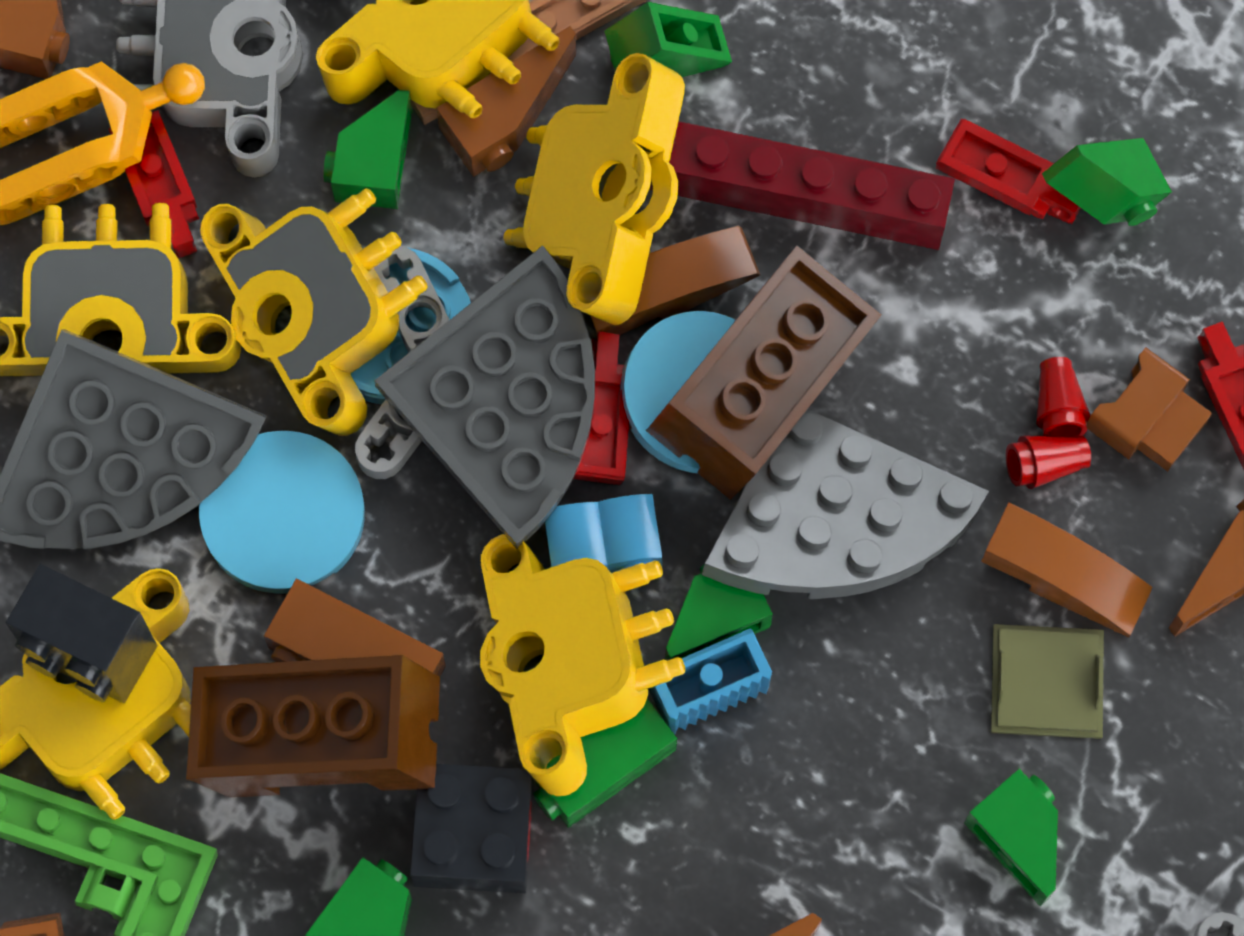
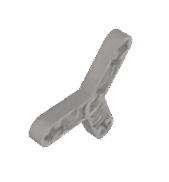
(375, 431)

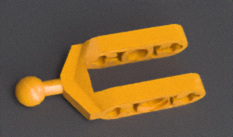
(95, 160)

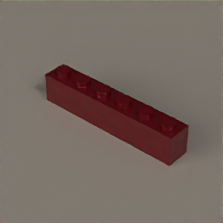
(811, 185)

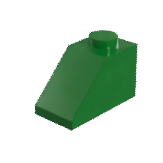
(672, 36)
(372, 153)
(1111, 180)
(714, 614)
(1021, 832)

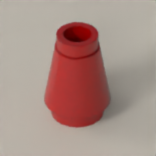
(1060, 400)
(1043, 459)

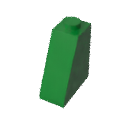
(613, 762)
(367, 904)

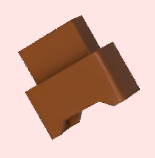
(1151, 413)

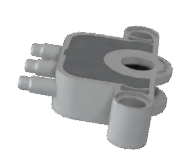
(238, 87)

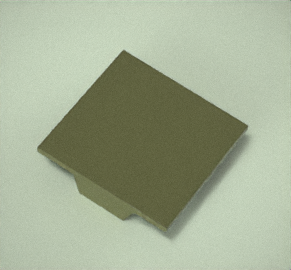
(1047, 681)

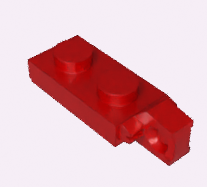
(1003, 172)
(162, 180)
(1224, 381)
(608, 438)

